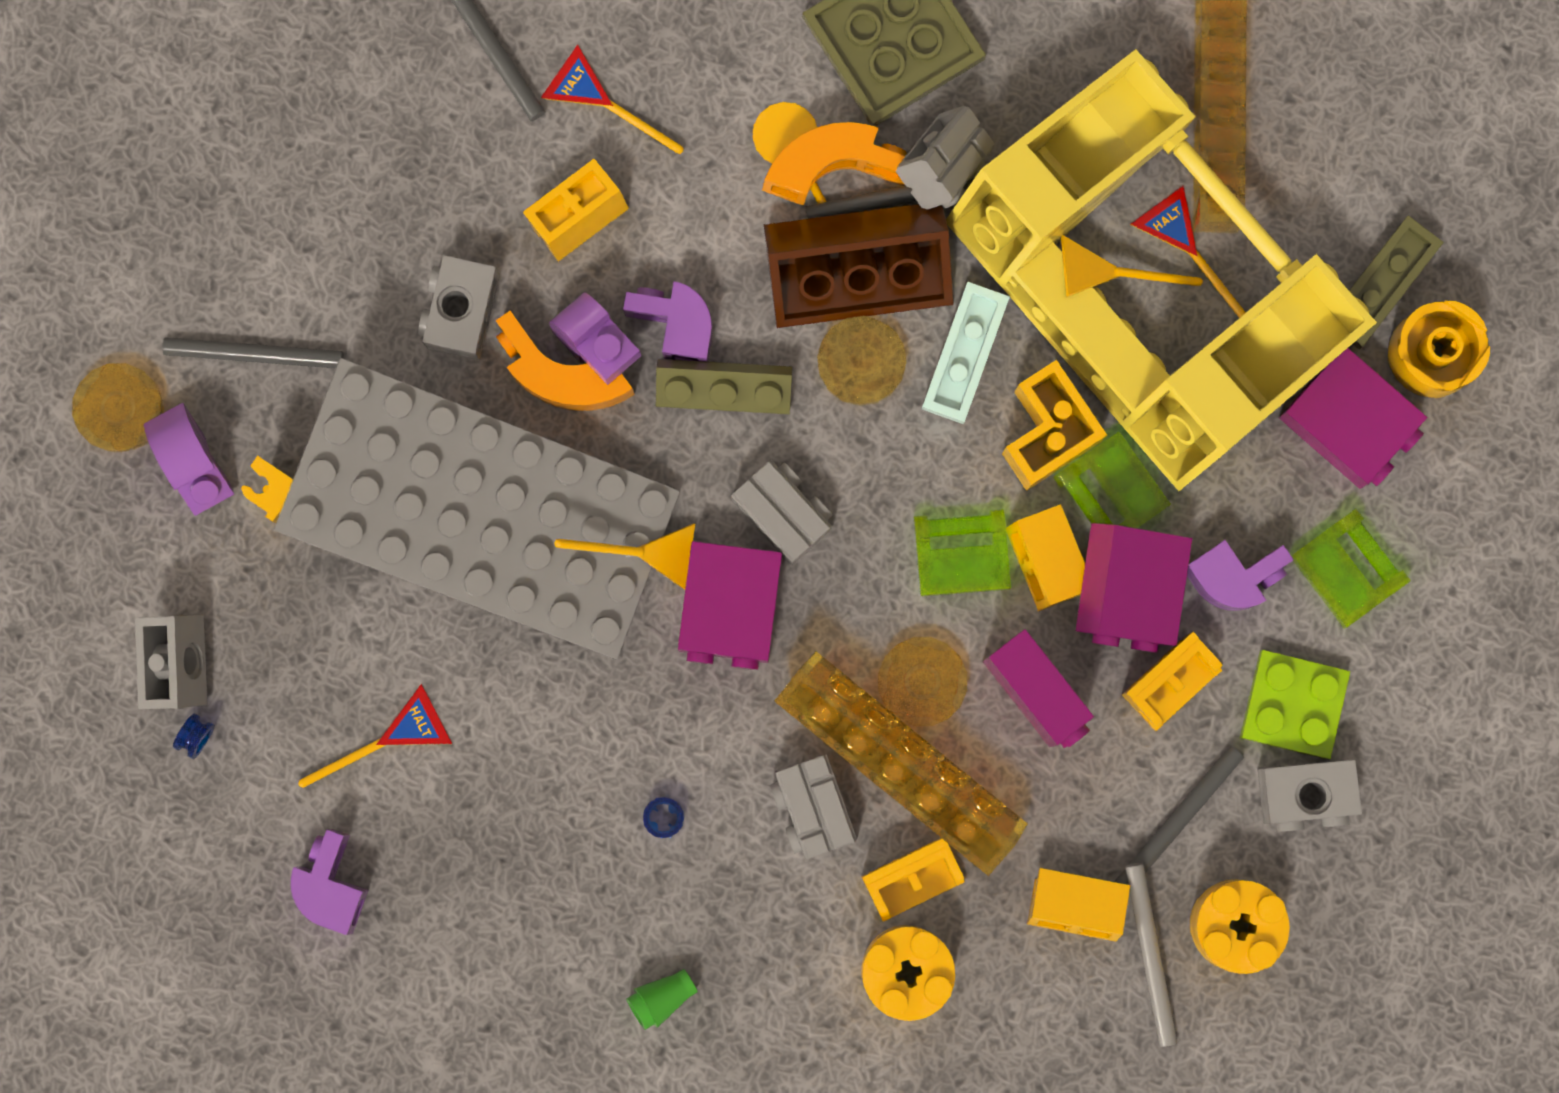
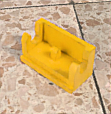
(576, 209)
(274, 493)
(1048, 556)
(1173, 680)
(913, 878)
(1078, 905)

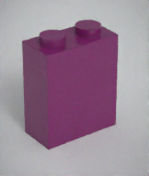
(1355, 419)
(1133, 586)
(729, 604)
(1039, 691)

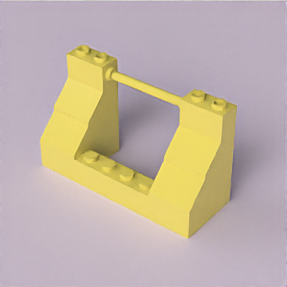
(1062, 174)

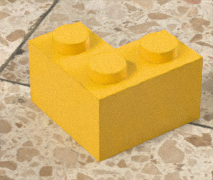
(1063, 427)

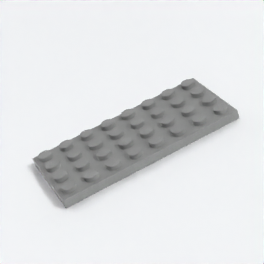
(474, 508)

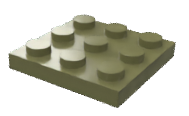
(893, 49)

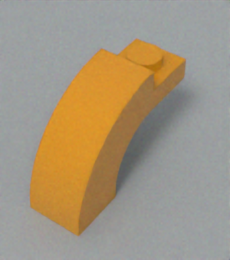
(828, 150)
(555, 383)

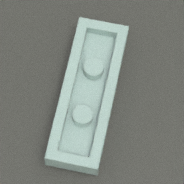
(965, 352)

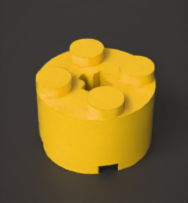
(1463, 350)
(1252, 949)
(931, 985)

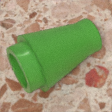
(660, 998)

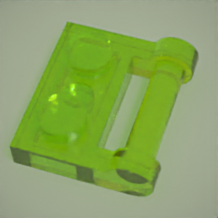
(1121, 478)
(962, 568)
(1337, 576)

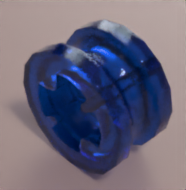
(193, 736)
(653, 827)

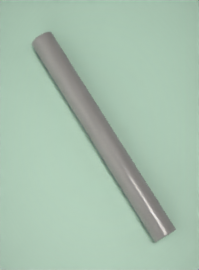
(1151, 954)

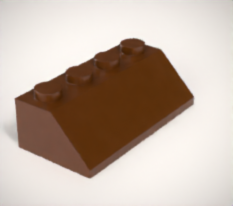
(859, 264)

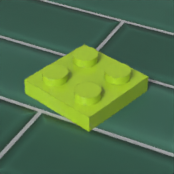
(1295, 704)

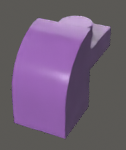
(687, 319)
(594, 338)
(187, 459)
(1227, 584)
(320, 895)

